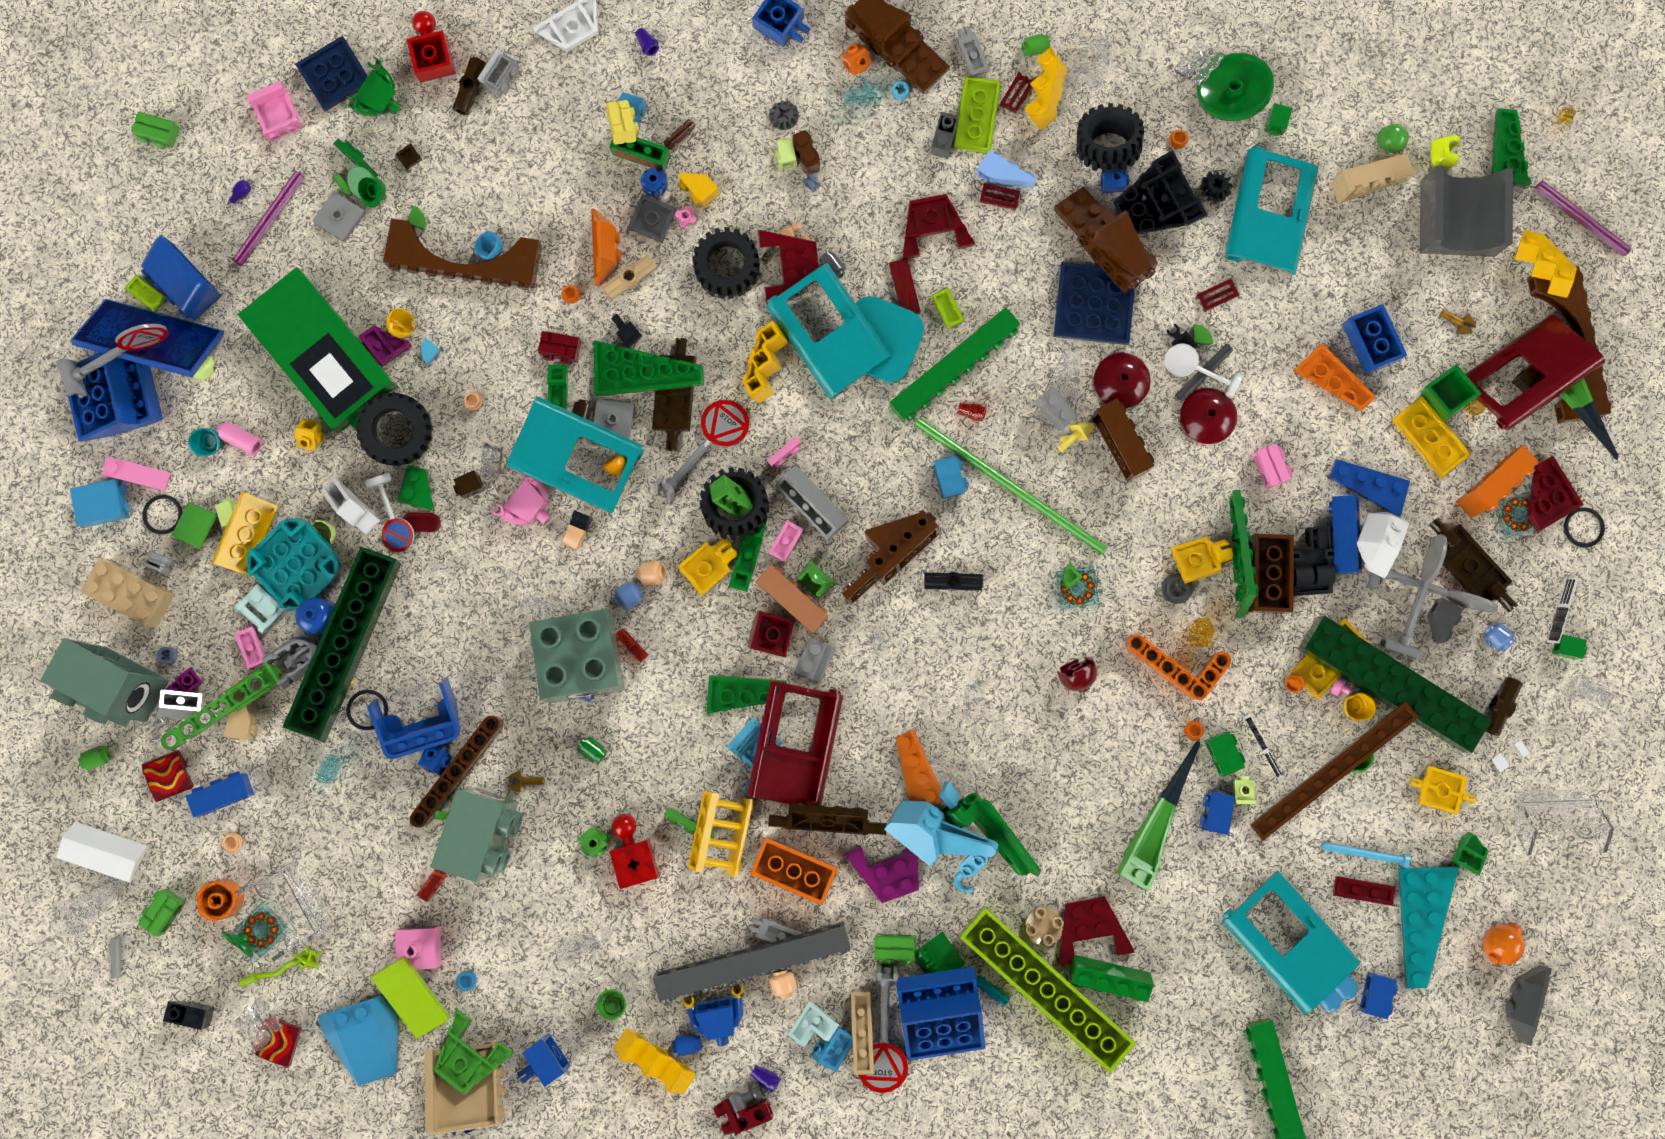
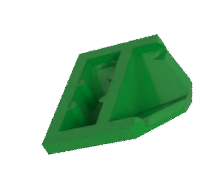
(1470, 854)

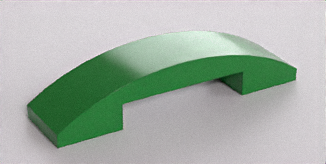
(558, 385)
(747, 560)

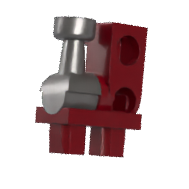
(739, 1115)

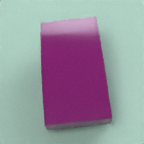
(186, 682)

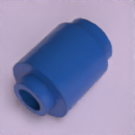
(687, 1044)

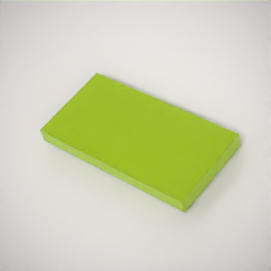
(977, 114)
(410, 997)

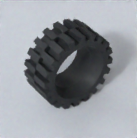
(1114, 121)
(729, 285)
(745, 525)

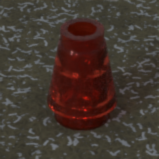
(972, 411)

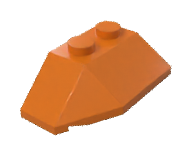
(604, 247)

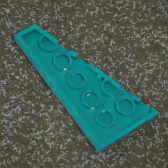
(1424, 907)

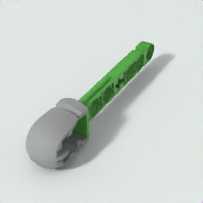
(269, 679)

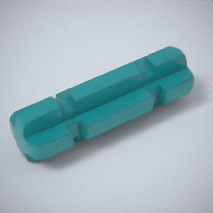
(992, 990)

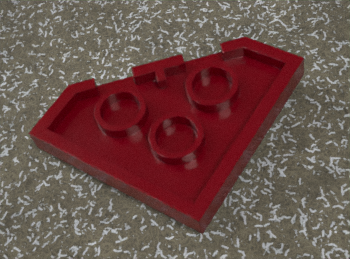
(1550, 495)

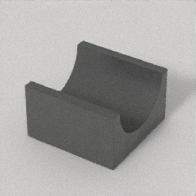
(1466, 214)

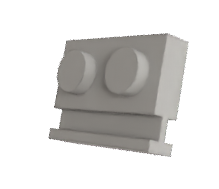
(815, 660)

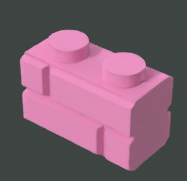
(1272, 466)

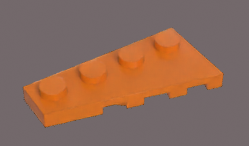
(1333, 376)
(917, 772)

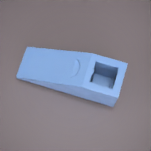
(1001, 172)

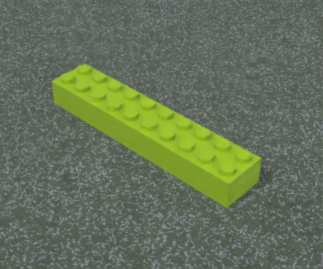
(1047, 989)

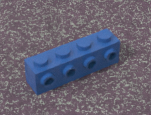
(1345, 534)

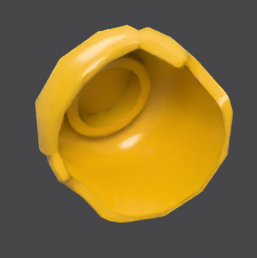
(400, 323)
(1359, 706)

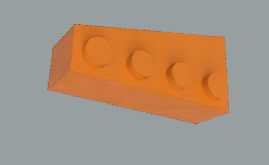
(1498, 482)

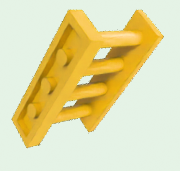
(703, 831)

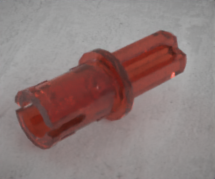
(632, 645)

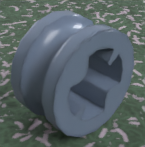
(811, 182)
(173, 655)

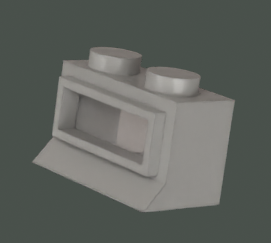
(498, 73)

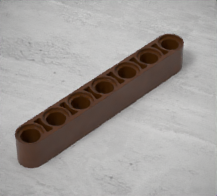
(448, 775)

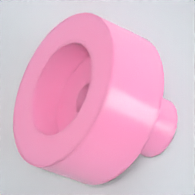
(1340, 687)

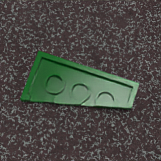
(1508, 147)
(736, 692)

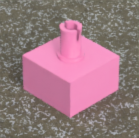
(419, 946)

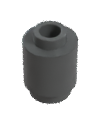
(834, 262)

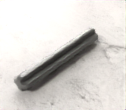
(1199, 377)

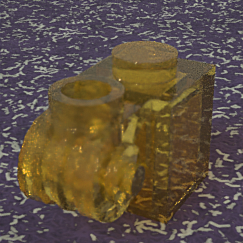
(1200, 633)

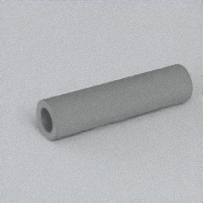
(115, 957)

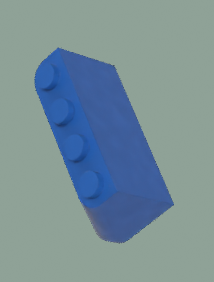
(178, 279)

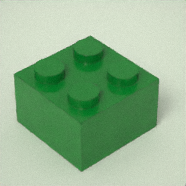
(1450, 393)

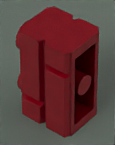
(559, 347)

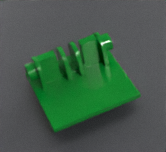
(938, 955)

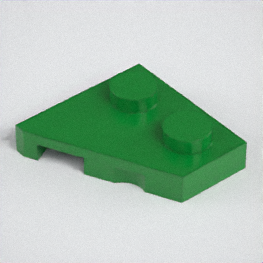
(353, 154)
(416, 489)

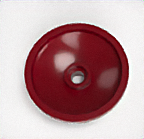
(1111, 386)
(1198, 422)

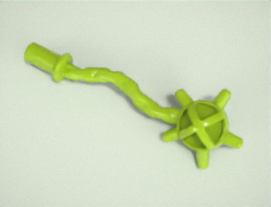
(306, 959)

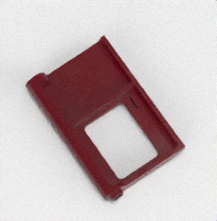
(1554, 352)
(789, 773)

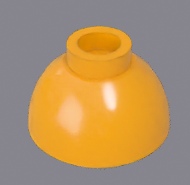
(615, 465)

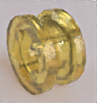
(1566, 115)
(1470, 410)

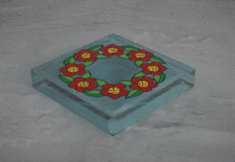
(1513, 515)
(1081, 593)
(263, 929)

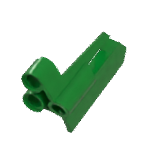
(994, 827)

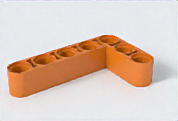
(1176, 669)

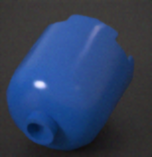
(313, 615)

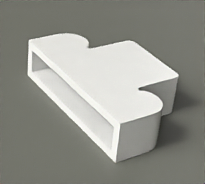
(349, 506)

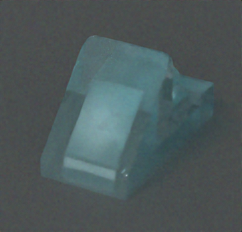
(867, 96)

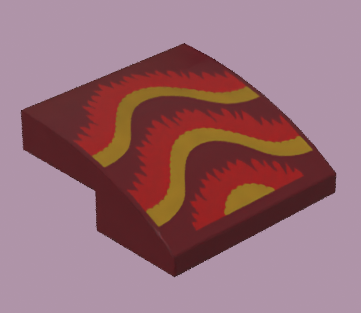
(167, 775)
(282, 1045)

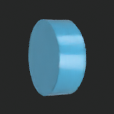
(466, 980)

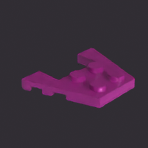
(888, 878)

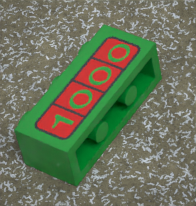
(643, 153)

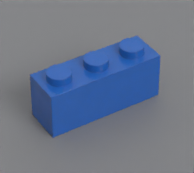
(219, 794)

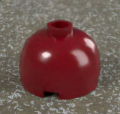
(1079, 675)

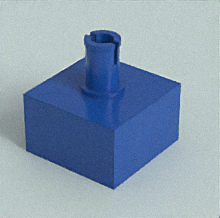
(544, 1060)

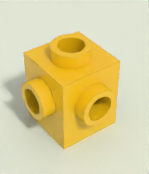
(309, 434)

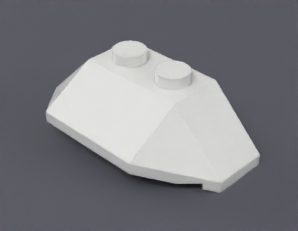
(1381, 541)

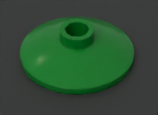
(239, 941)

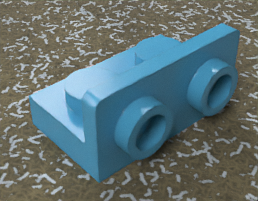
(833, 1052)

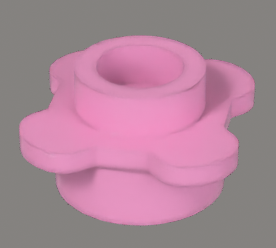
(683, 222)

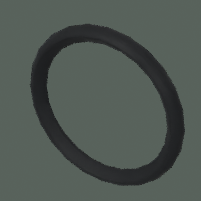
(144, 513)
(1584, 544)
(386, 709)

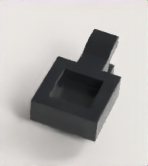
(627, 332)

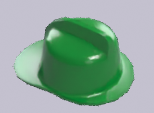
(366, 186)

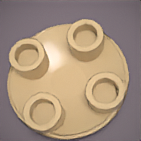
(1043, 926)

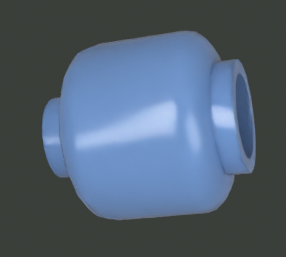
(627, 596)
(1499, 637)

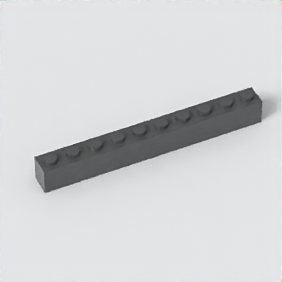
(751, 961)

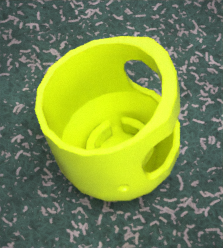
(1441, 151)

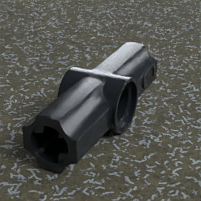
(966, 582)

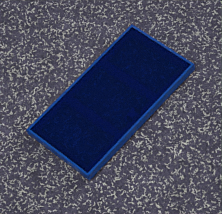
(179, 353)

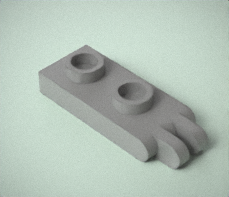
(972, 52)
(771, 930)

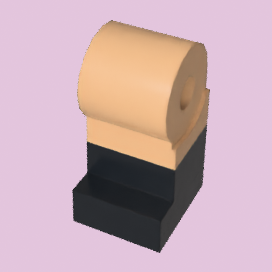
(577, 530)

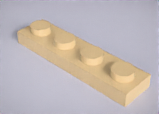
(862, 1033)

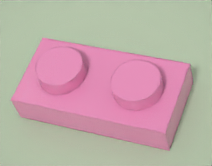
(790, 448)
(786, 541)
(250, 647)

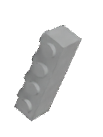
(811, 502)

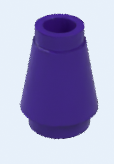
(647, 42)
(766, 1078)

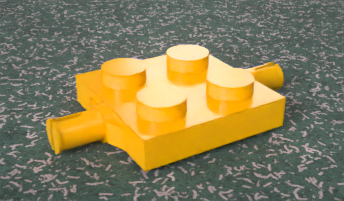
(1442, 790)

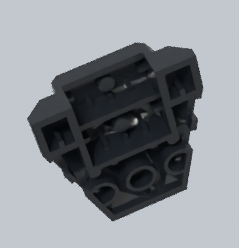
(1161, 198)

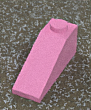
(136, 474)

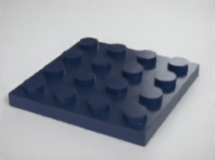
(1092, 306)

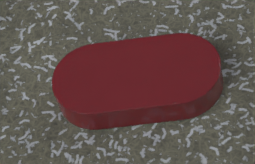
(423, 522)

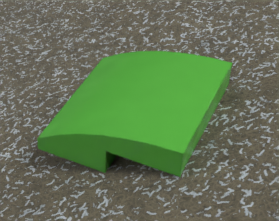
(194, 525)

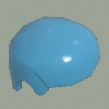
(488, 246)

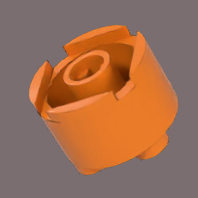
(209, 901)

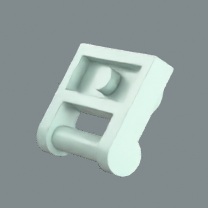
(264, 603)

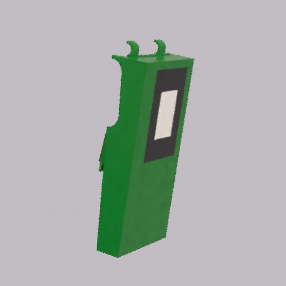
(316, 349)

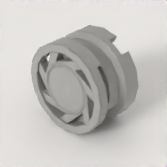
(158, 559)

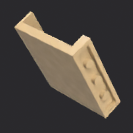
(451, 1110)

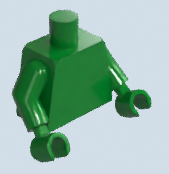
(375, 93)

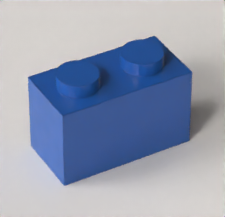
(1217, 812)
(1378, 995)

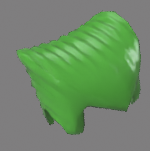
(815, 580)

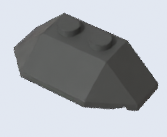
(1527, 1002)

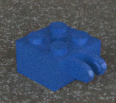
(779, 21)

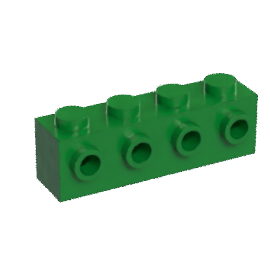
(1111, 978)

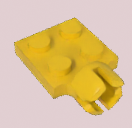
(1201, 558)
(708, 565)

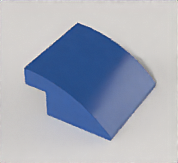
(117, 399)
(940, 1013)

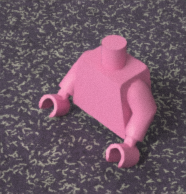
(526, 504)

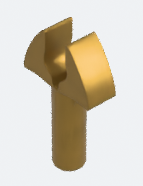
(1459, 321)
(525, 781)

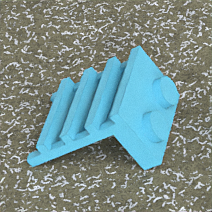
(746, 742)

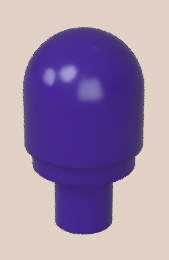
(240, 191)

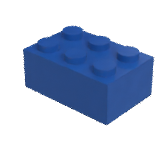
(1374, 339)

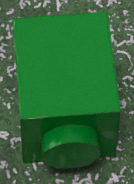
(1278, 119)
(1570, 647)

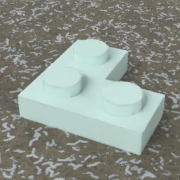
(810, 1021)

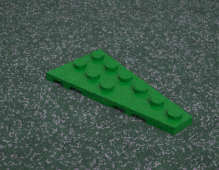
(634, 371)
(1242, 567)

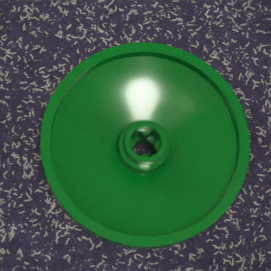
(1236, 88)

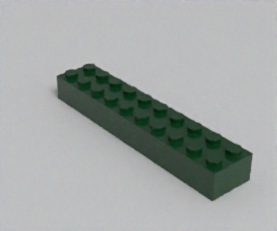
(342, 645)
(1394, 683)

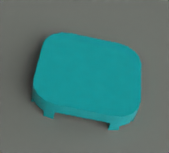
(900, 333)
(294, 563)

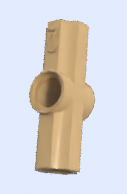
(639, 269)

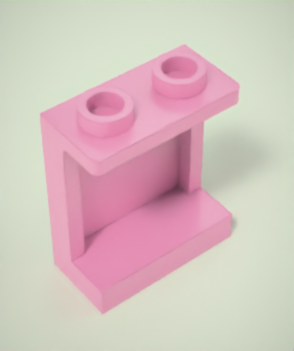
(275, 111)

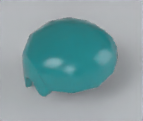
(204, 442)

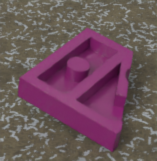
(383, 344)

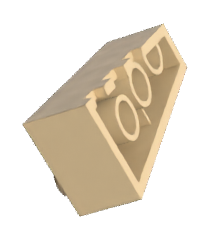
(1372, 177)

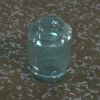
(328, 769)

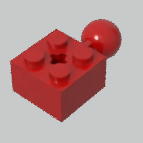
(430, 51)
(624, 828)

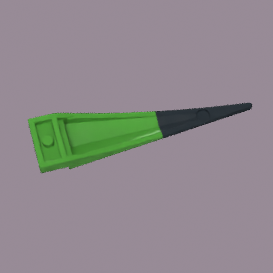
(1581, 402)
(1146, 848)

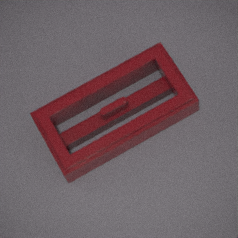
(1024, 80)
(999, 196)
(1203, 302)

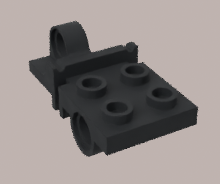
(1313, 564)

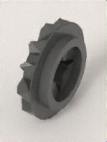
(782, 123)
(1170, 595)

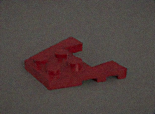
(932, 217)
(797, 259)
(1090, 920)

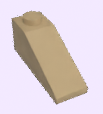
(241, 723)

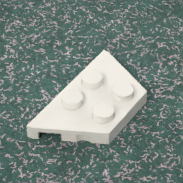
(571, 25)

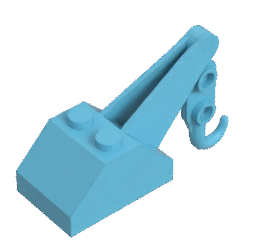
(927, 835)

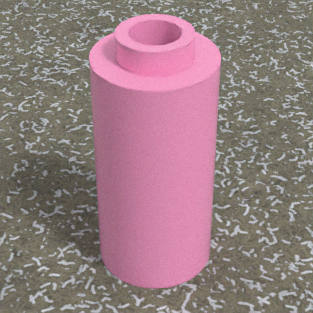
(239, 438)

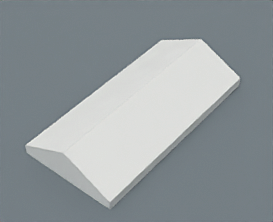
(101, 851)

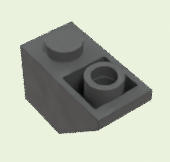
(944, 135)
(1442, 619)

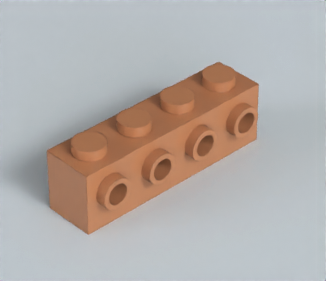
(792, 599)

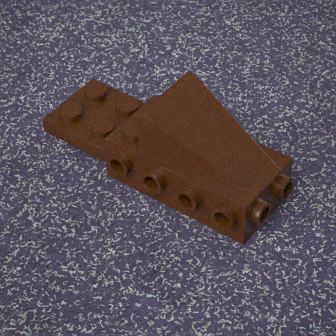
(896, 41)
(1108, 239)
(895, 547)

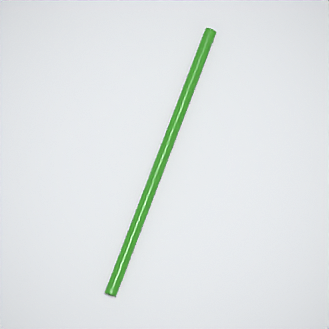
(1011, 486)

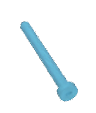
(1404, 860)

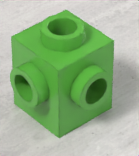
(587, 838)

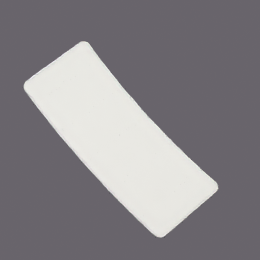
(1500, 762)

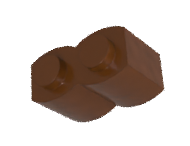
(806, 152)

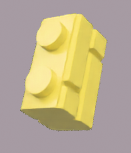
(621, 122)

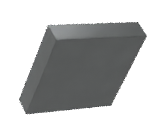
(652, 218)

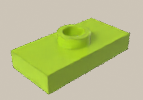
(145, 293)
(947, 308)

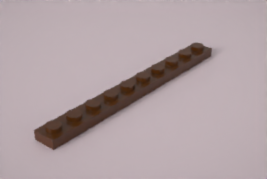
(1334, 770)

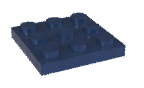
(332, 73)

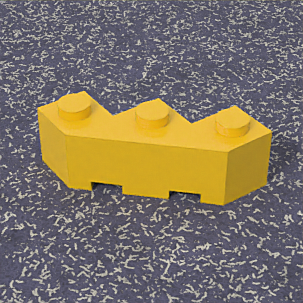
(1049, 89)
(1548, 262)
(763, 361)
(654, 1061)

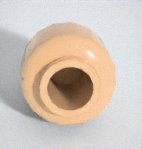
(651, 573)
(783, 983)

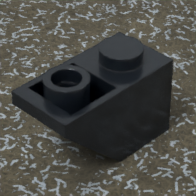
(189, 1014)

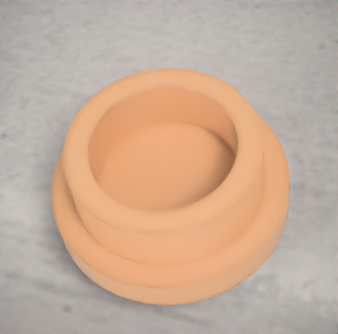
(472, 401)
(232, 842)

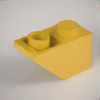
(699, 186)

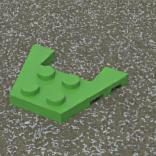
(461, 1063)

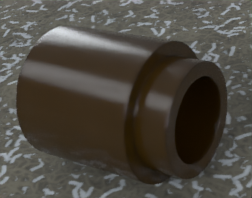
(582, 409)

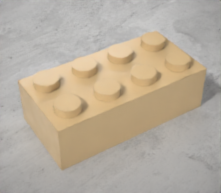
(127, 593)

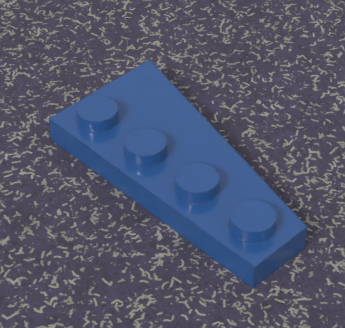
(1380, 488)

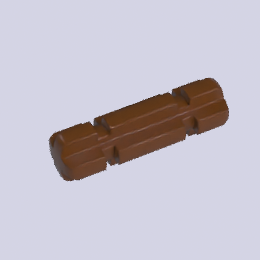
(679, 134)

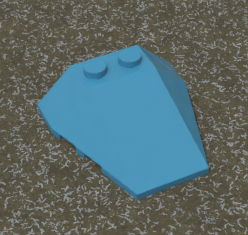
(364, 1038)

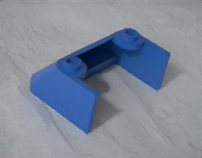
(404, 740)

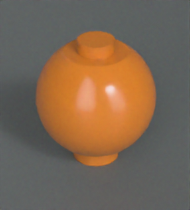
(1504, 943)

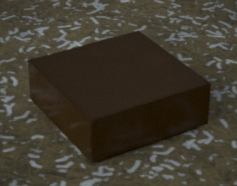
(408, 156)

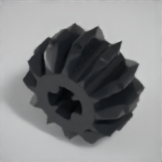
(1211, 191)

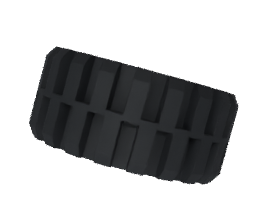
(368, 435)

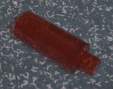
(431, 885)

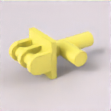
(1080, 433)

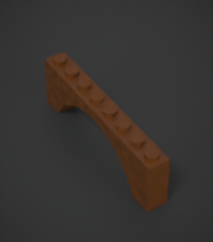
(514, 267)
(1578, 315)

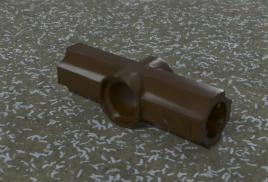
(467, 95)
(1503, 705)

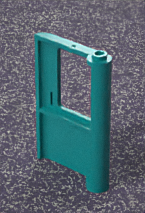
(1264, 234)
(843, 353)
(548, 444)
(1310, 966)

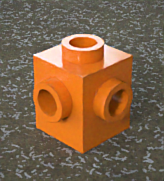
(856, 59)

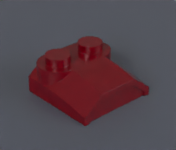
(771, 633)

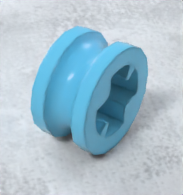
(905, 88)

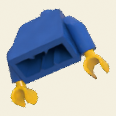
(716, 1017)

